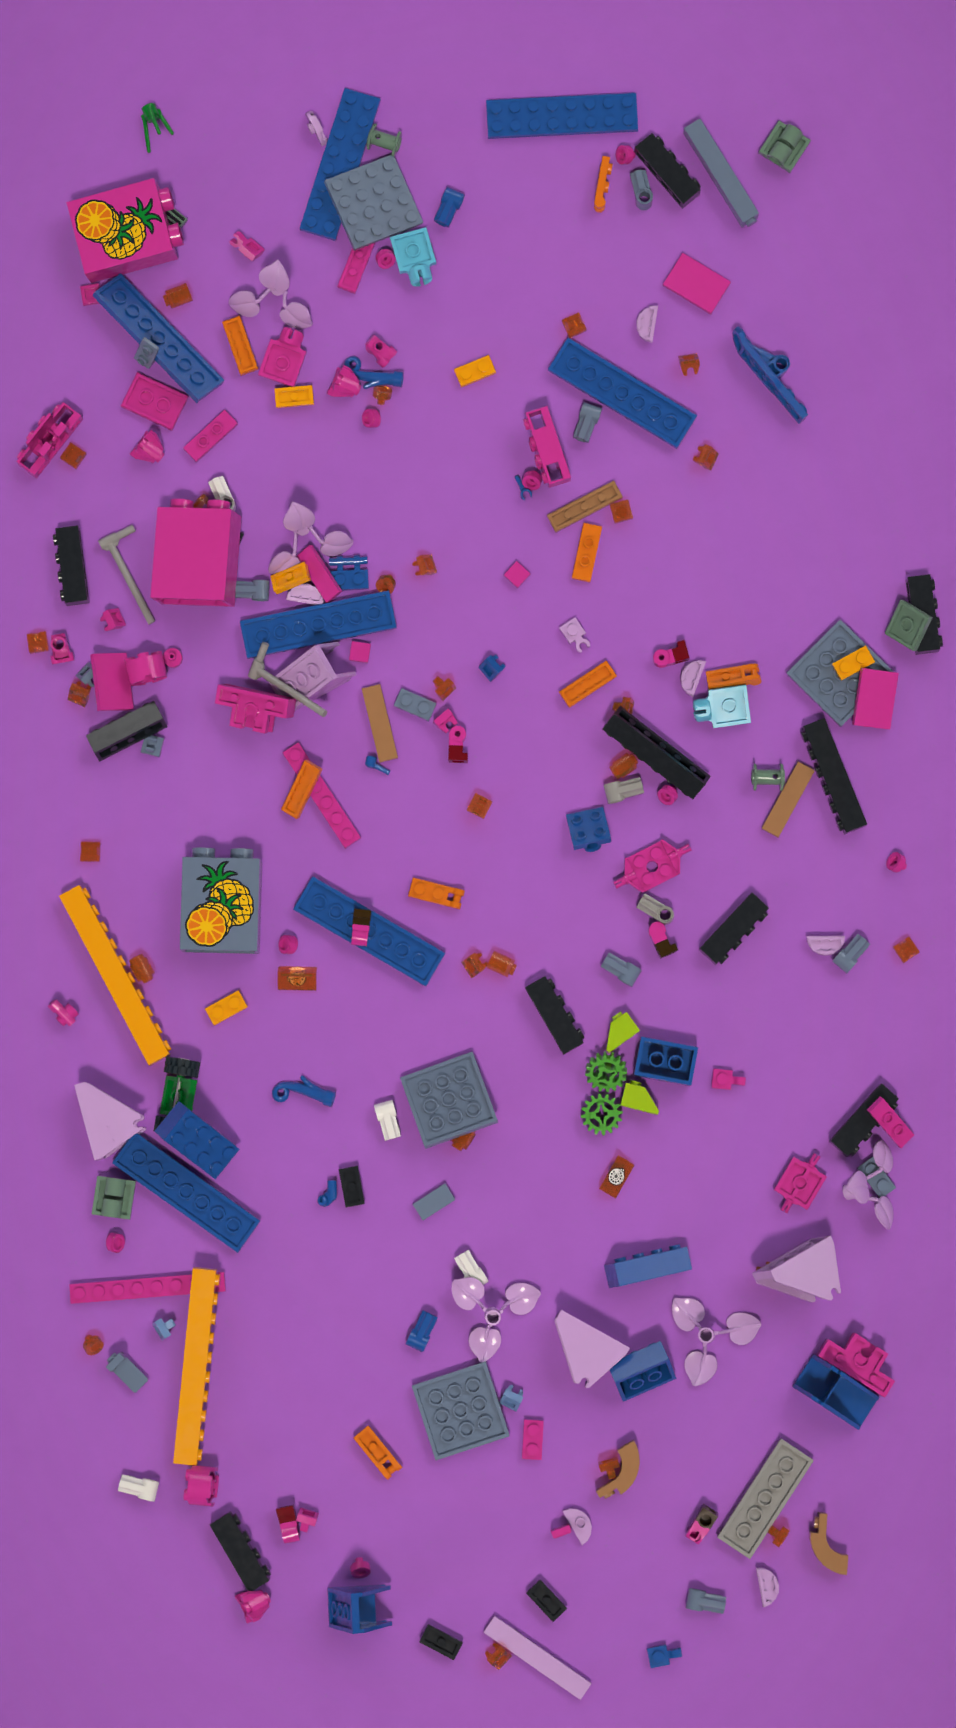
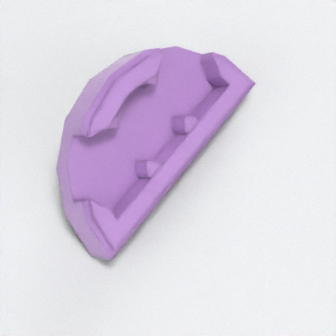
(315, 127)
(646, 323)
(306, 594)
(691, 676)
(825, 944)
(580, 1524)
(768, 1586)

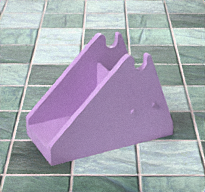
(312, 674)
(106, 1120)
(803, 1271)
(587, 1349)

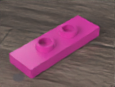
(210, 436)
(890, 1122)

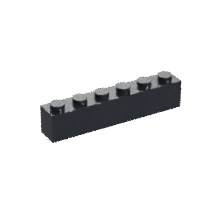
(656, 752)
(834, 776)

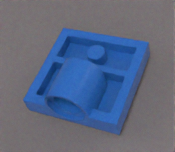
(588, 829)

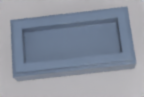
(433, 1202)

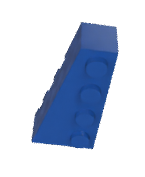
(648, 1267)

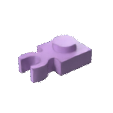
(573, 633)

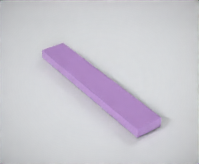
(537, 1657)

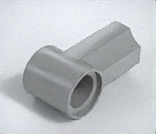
(618, 791)
(654, 908)

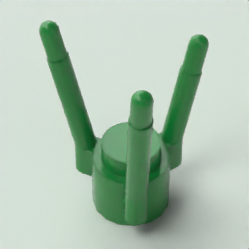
(152, 114)

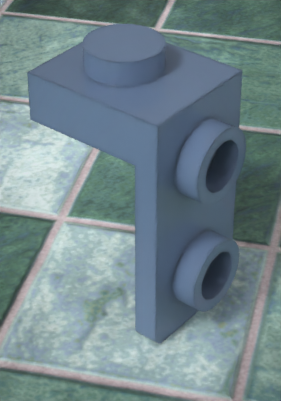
(146, 353)
(126, 1371)

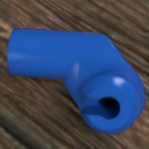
(330, 1195)

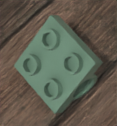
(785, 146)
(113, 1197)

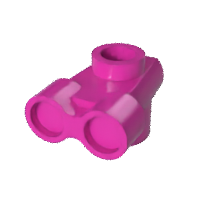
(383, 353)
(63, 653)
(65, 1014)

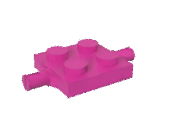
(800, 1183)

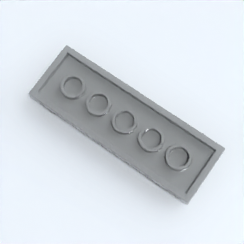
(765, 1498)

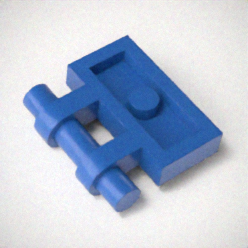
(350, 579)

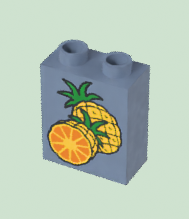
(221, 902)

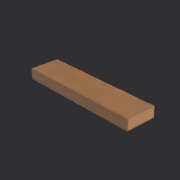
(584, 506)
(379, 723)
(788, 799)

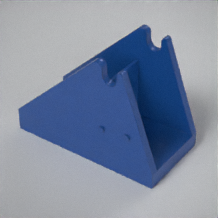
(835, 1391)
(354, 1608)

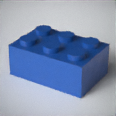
(665, 1061)
(642, 1371)

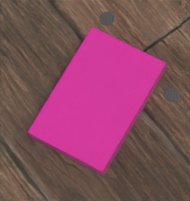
(696, 283)
(154, 401)
(111, 682)
(875, 698)

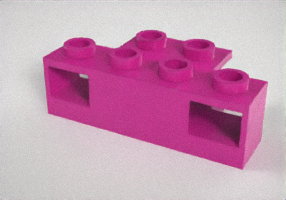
(48, 438)
(547, 447)
(254, 707)
(860, 1361)

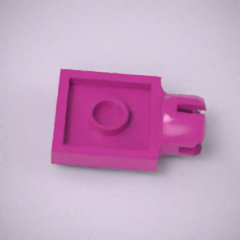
(284, 358)

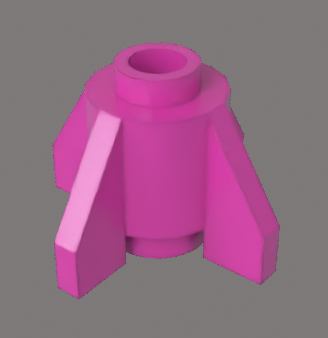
(344, 383)
(148, 448)
(253, 1604)

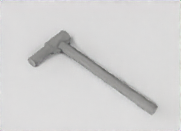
(109, 544)
(257, 671)

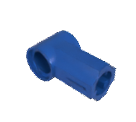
(450, 203)
(420, 1334)

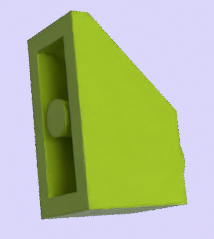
(620, 1031)
(638, 1098)

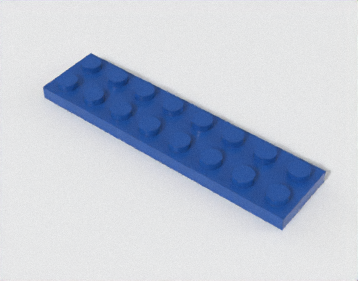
(562, 115)
(342, 154)
(174, 352)
(622, 393)
(319, 624)
(385, 940)
(186, 1192)

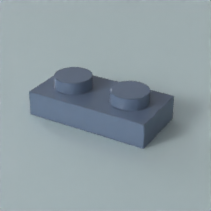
(415, 704)
(879, 1183)

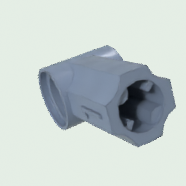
(641, 188)
(588, 418)
(256, 590)
(848, 957)
(624, 971)
(700, 1600)

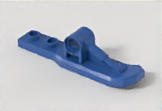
(765, 368)

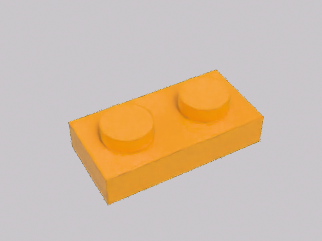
(474, 371)
(294, 396)
(290, 578)
(853, 663)
(226, 1008)

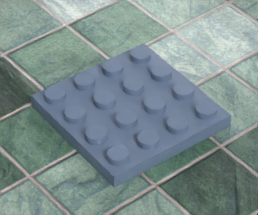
(373, 202)
(820, 681)
(449, 1100)
(460, 1410)

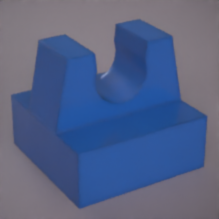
(491, 668)

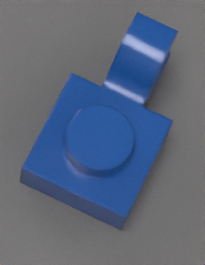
(660, 1656)

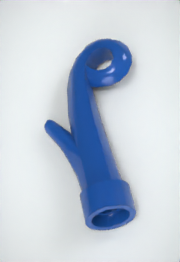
(375, 378)
(307, 1089)

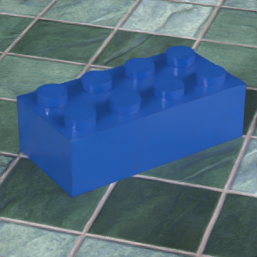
(196, 1140)

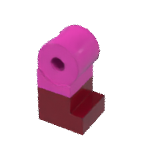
(665, 658)
(456, 738)
(288, 1523)

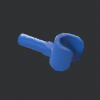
(522, 488)
(371, 763)

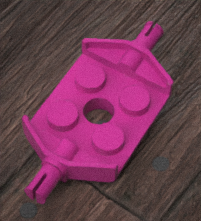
(663, 855)

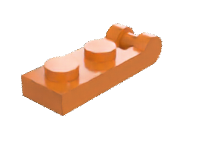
(603, 185)
(733, 676)
(435, 893)
(377, 1451)

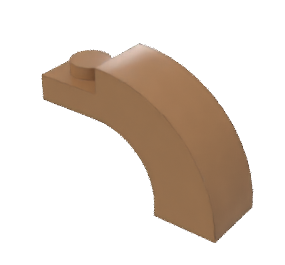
(629, 1469)
(829, 1558)

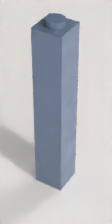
(721, 173)

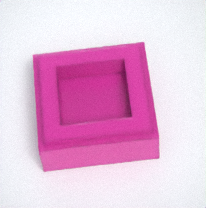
(87, 294)
(517, 574)
(359, 652)
(560, 1531)

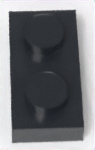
(351, 1186)
(546, 1600)
(441, 1642)

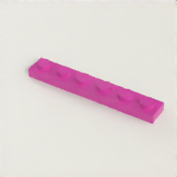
(325, 800)

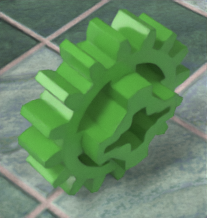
(607, 1069)
(610, 1113)

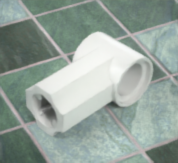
(221, 491)
(387, 1116)
(469, 1267)
(143, 1488)

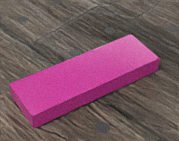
(355, 268)
(320, 574)

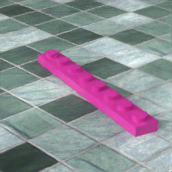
(135, 1288)

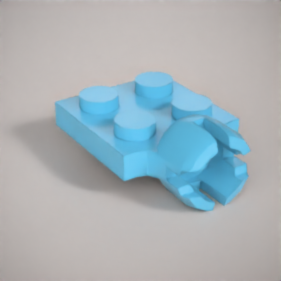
(414, 255)
(724, 707)

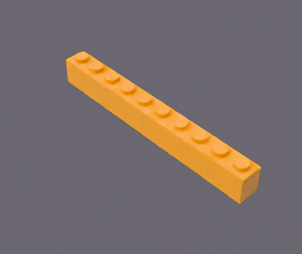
(114, 975)
(195, 1366)

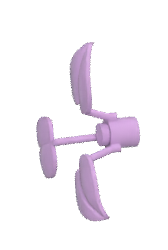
(277, 281)
(300, 521)
(858, 1188)
(470, 1290)
(687, 1314)

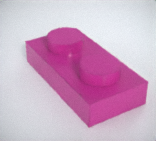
(532, 1439)

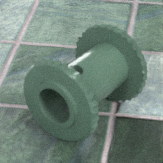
(385, 140)
(765, 777)

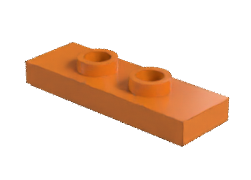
(240, 345)
(586, 552)
(587, 684)
(301, 789)

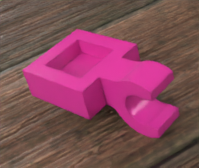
(248, 247)
(723, 1079)

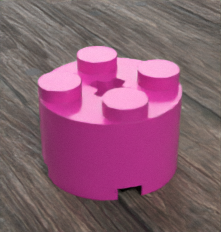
(146, 668)
(201, 1485)

